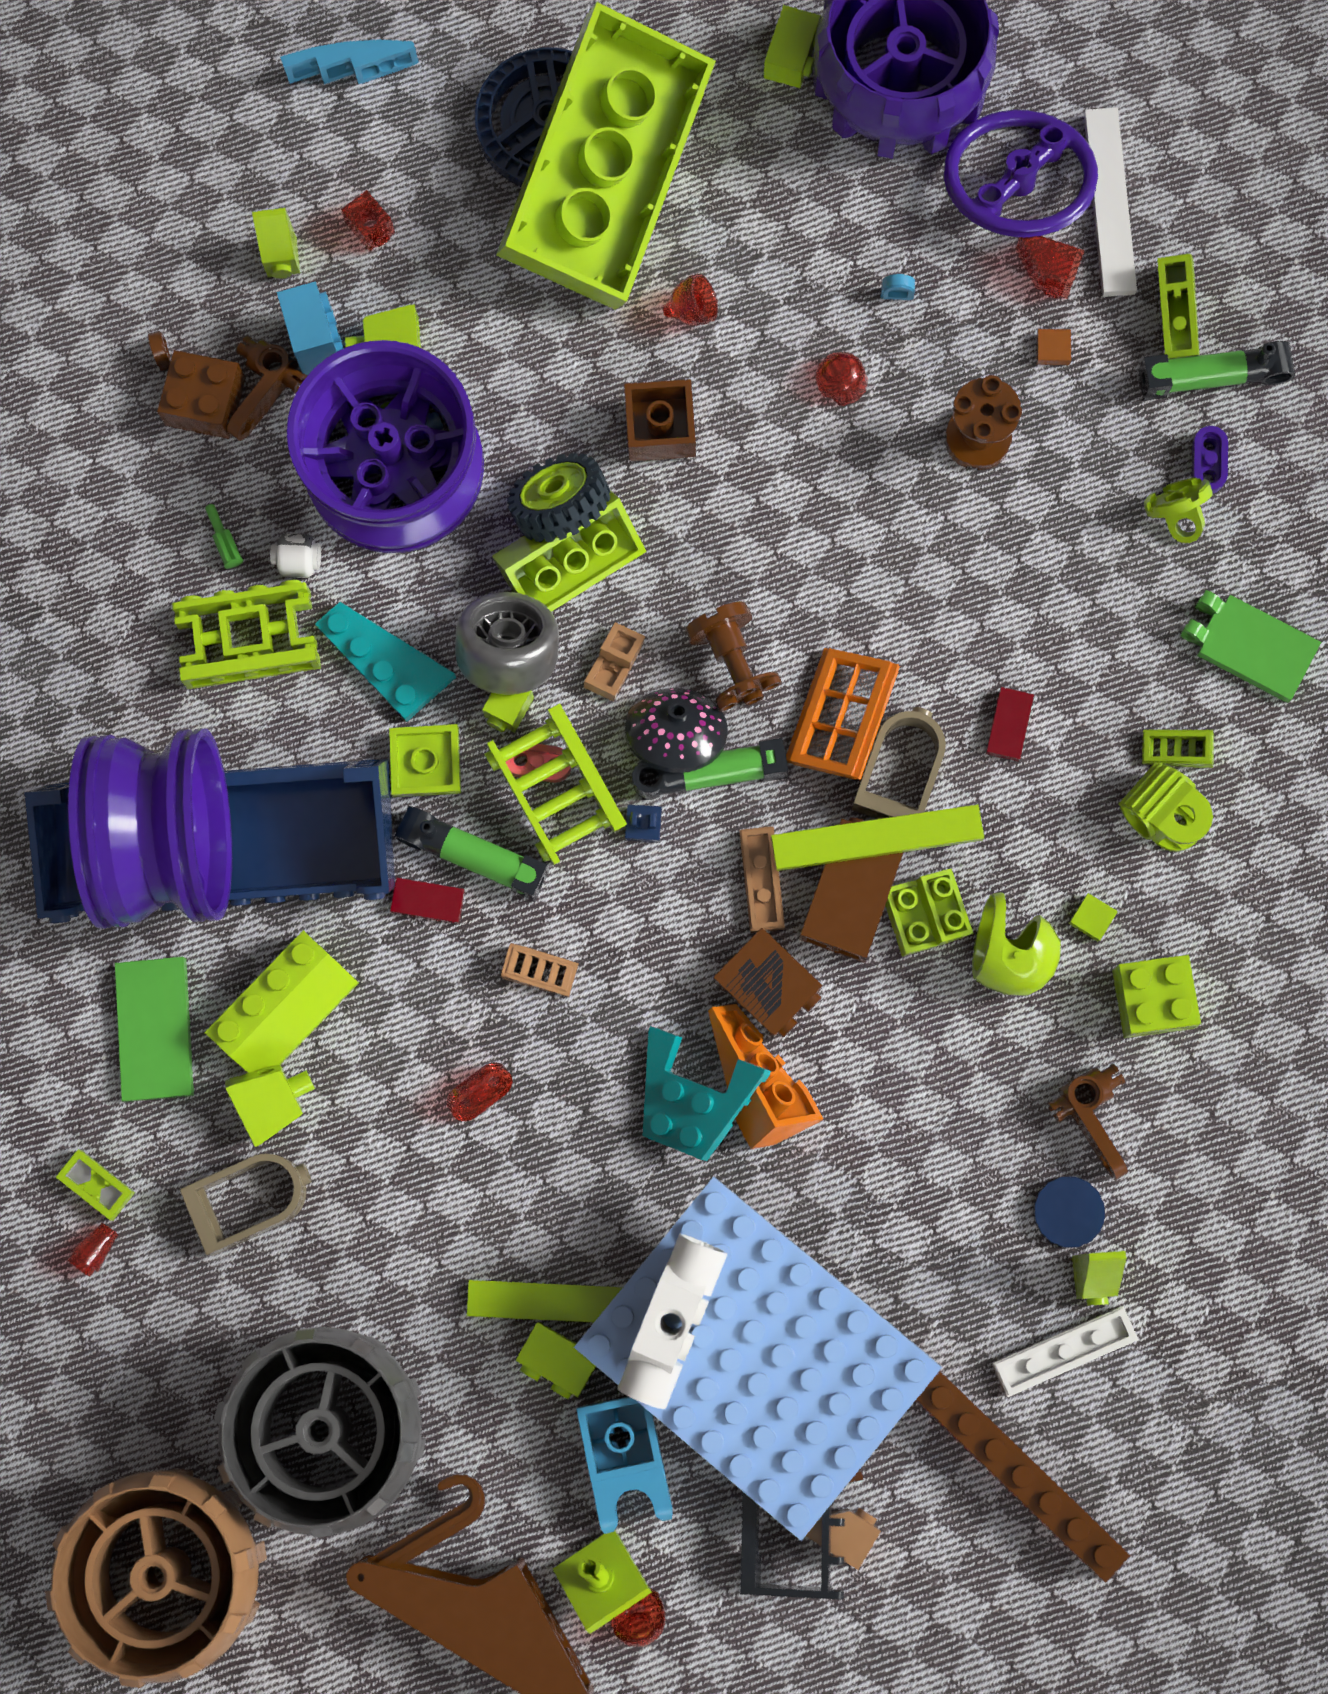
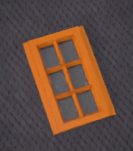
(842, 713)

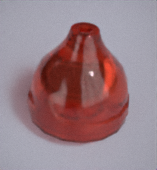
(692, 301)

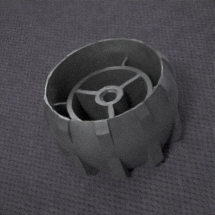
(250, 1455)

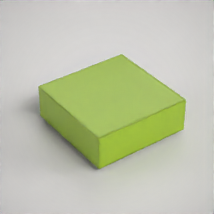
(1093, 917)

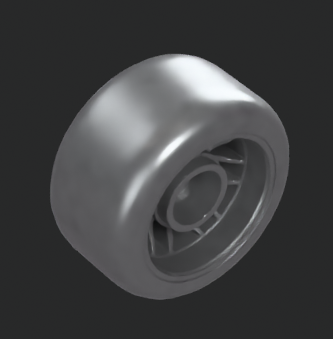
(506, 643)

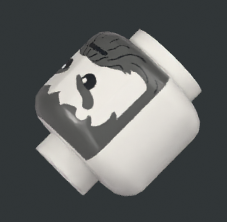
(296, 555)

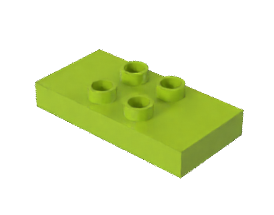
(606, 157)

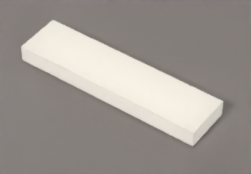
(1064, 1351)

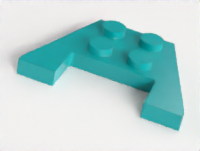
(686, 1112)

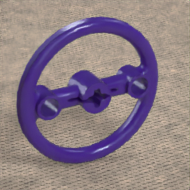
(1020, 173)

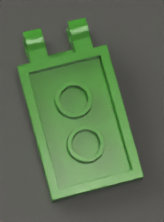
(1252, 645)

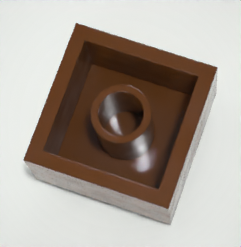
(201, 394)
(660, 420)

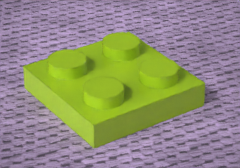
(425, 760)

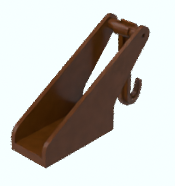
(488, 1621)

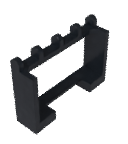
(751, 1560)

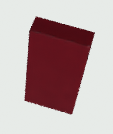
(1009, 724)
(427, 900)

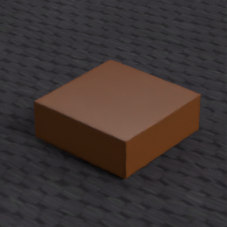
(1053, 347)

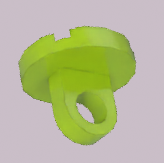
(1180, 501)

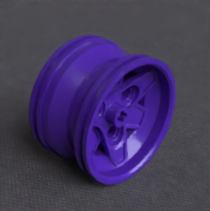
(341, 390)
(150, 828)

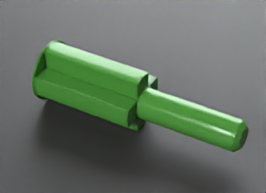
(223, 540)

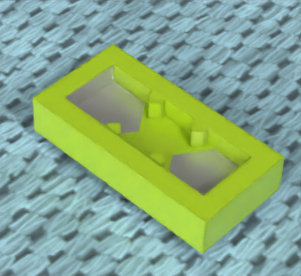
(95, 1184)

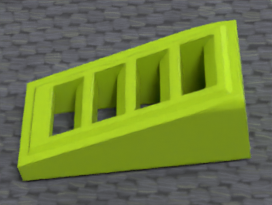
(1178, 760)

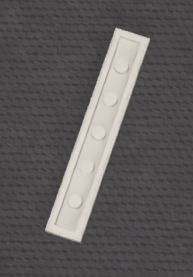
(1111, 204)

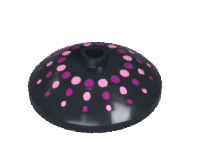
(674, 741)

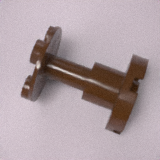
(982, 423)
(728, 645)

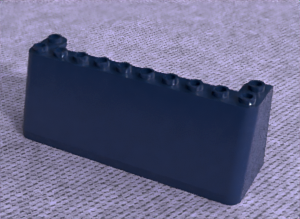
(291, 835)

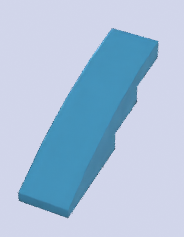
(363, 58)

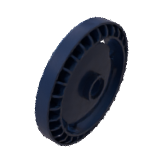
(522, 109)

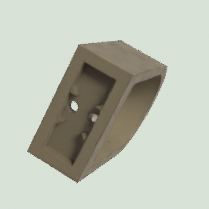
(881, 807)
(205, 1218)

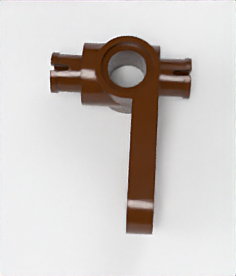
(268, 389)
(1101, 1091)

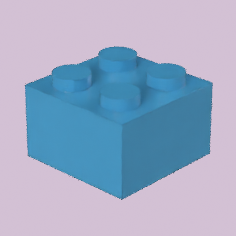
(309, 325)

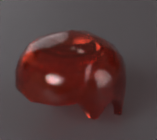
(841, 378)
(641, 1622)

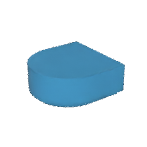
(898, 287)

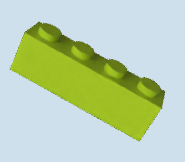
(569, 566)
(282, 1006)

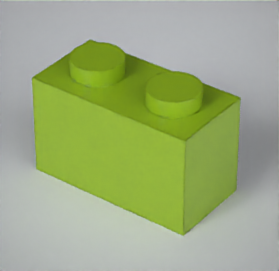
(792, 47)
(555, 1359)

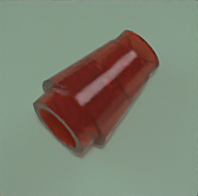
(92, 1250)

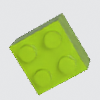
(1156, 996)

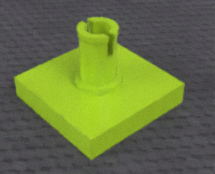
(601, 1581)

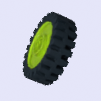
(558, 497)

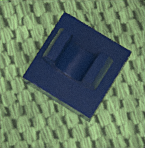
(643, 823)

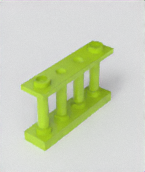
(572, 756)

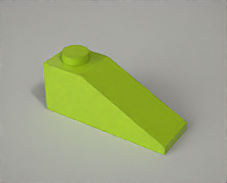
(1178, 305)
(1098, 1276)

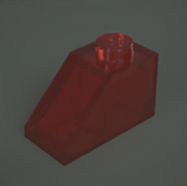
(1049, 264)

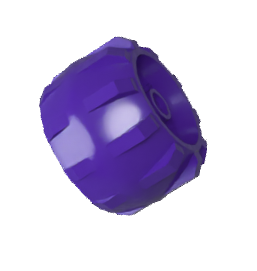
(883, 96)

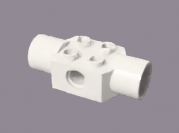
(654, 1356)

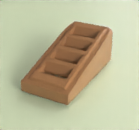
(543, 958)

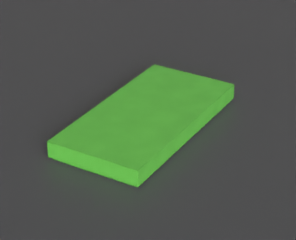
(154, 1029)

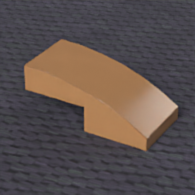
(614, 661)

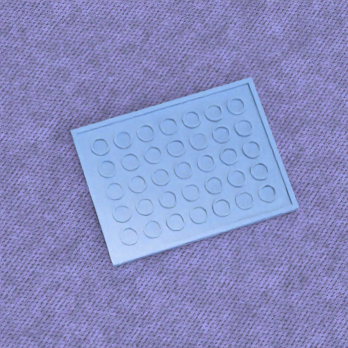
(784, 1371)

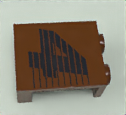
(769, 984)

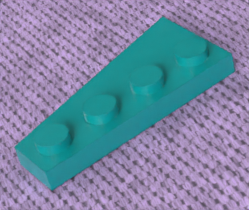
(390, 665)

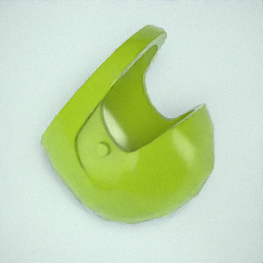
(1016, 964)

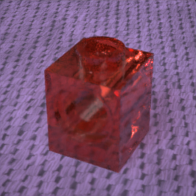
(362, 210)

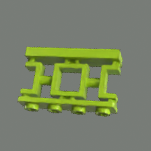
(251, 660)

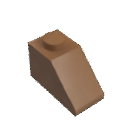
(851, 1540)

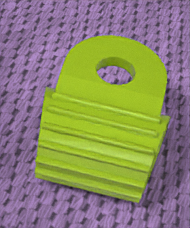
(1156, 800)

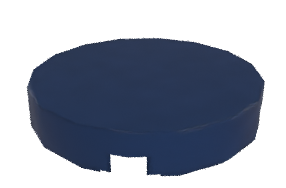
(1069, 1212)

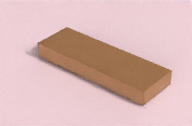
(761, 880)

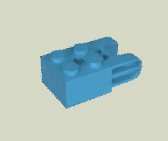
(623, 1468)

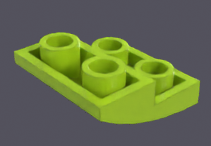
(927, 912)

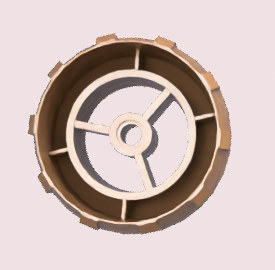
(83, 1589)

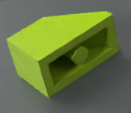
(276, 243)

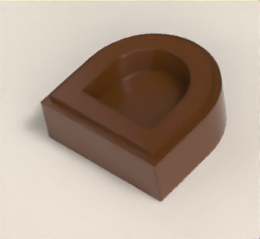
(159, 350)

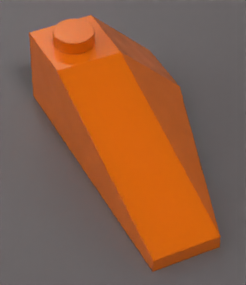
(778, 1105)

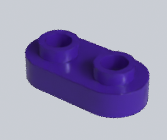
(1210, 461)

